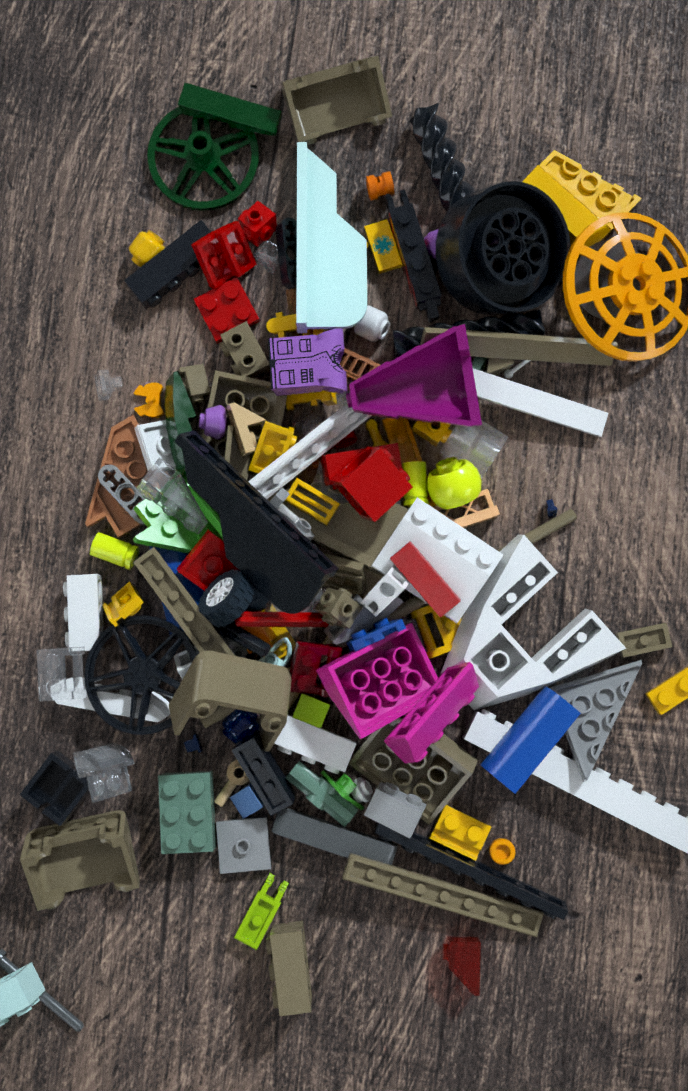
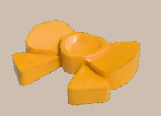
(153, 399)

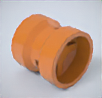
(380, 185)

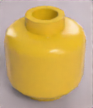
(145, 247)

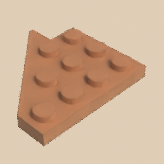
(125, 454)

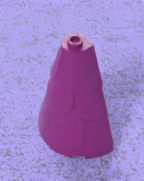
(423, 384)

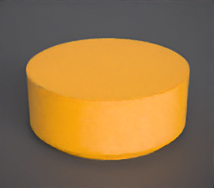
(502, 851)

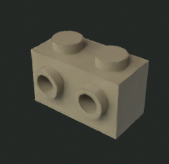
(245, 351)

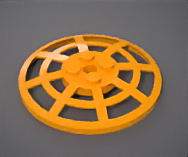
(621, 286)

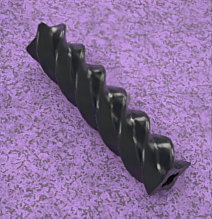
(439, 155)
(513, 323)

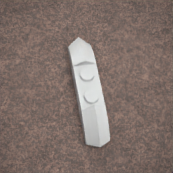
(120, 703)

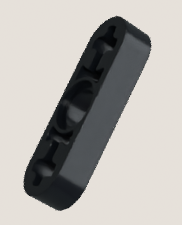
(285, 263)

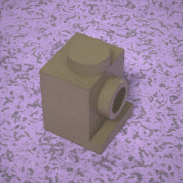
(195, 382)

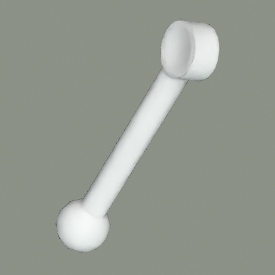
(509, 373)

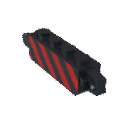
(414, 256)

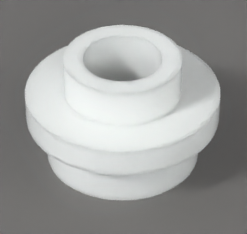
(363, 790)

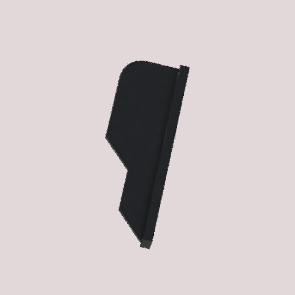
(255, 532)

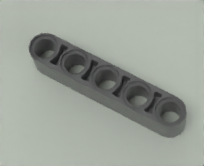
(331, 836)

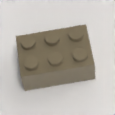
(289, 968)

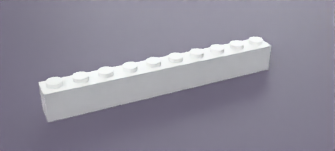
(598, 790)

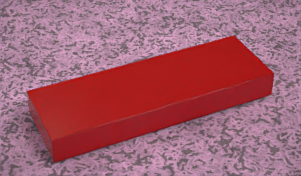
(425, 579)

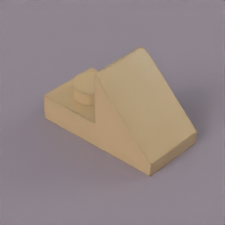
(241, 420)

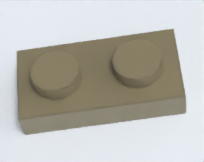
(644, 640)

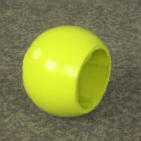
(453, 483)

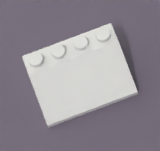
(450, 549)

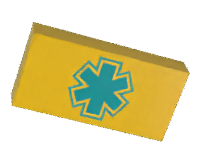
(383, 246)

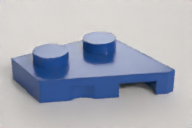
(382, 628)

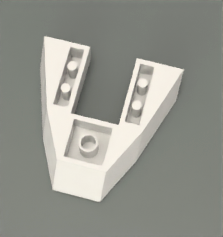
(498, 660)

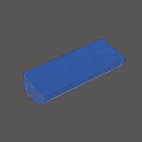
(530, 739)

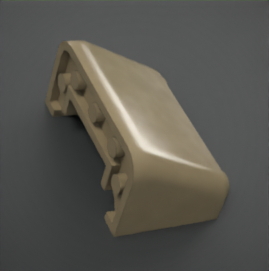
(337, 99)
(78, 857)

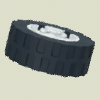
(226, 598)

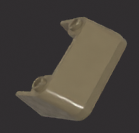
(233, 683)

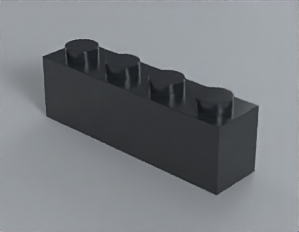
(167, 268)

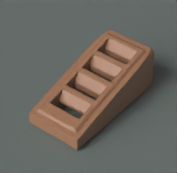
(356, 359)

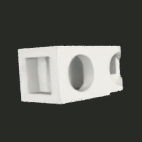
(385, 591)

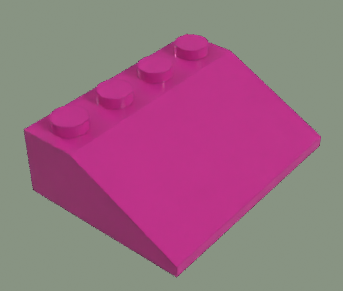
(379, 680)

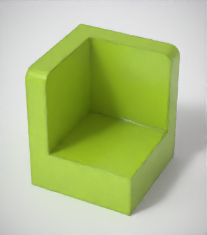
(311, 710)

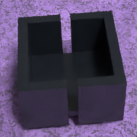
(59, 786)

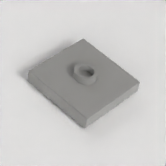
(243, 845)

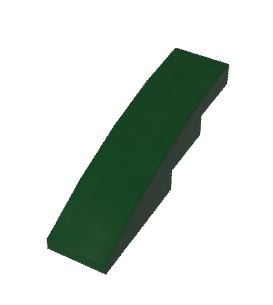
(178, 415)

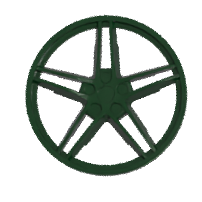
(201, 155)

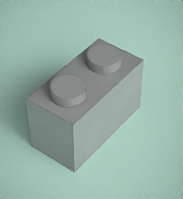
(395, 809)

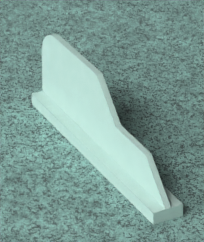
(328, 252)

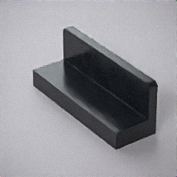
(264, 774)

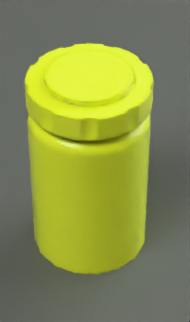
(418, 479)
(114, 550)

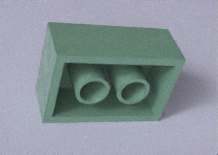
(187, 812)

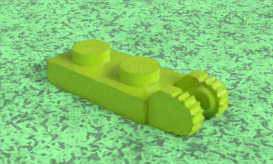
(260, 914)

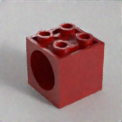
(372, 483)

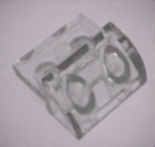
(105, 770)

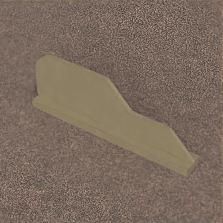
(348, 532)

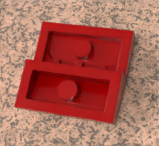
(224, 254)

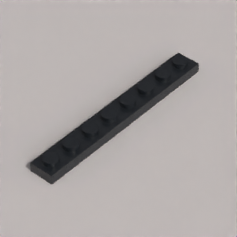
(480, 873)

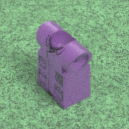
(307, 363)

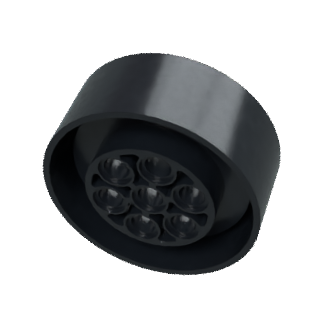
(467, 260)

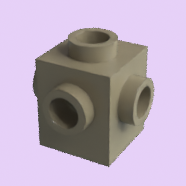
(338, 608)

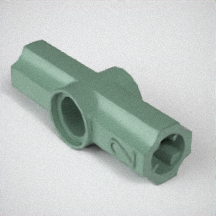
(321, 793)

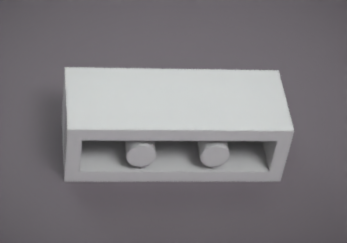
(83, 610)
(315, 745)

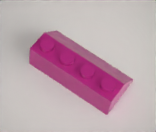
(433, 713)

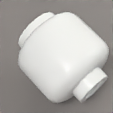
(373, 325)

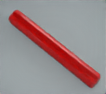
(280, 619)

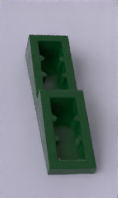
(221, 107)

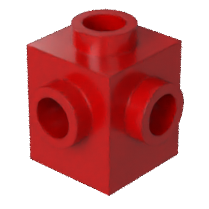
(258, 223)

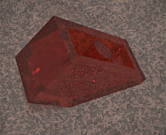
(464, 960)

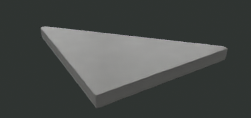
(599, 702)

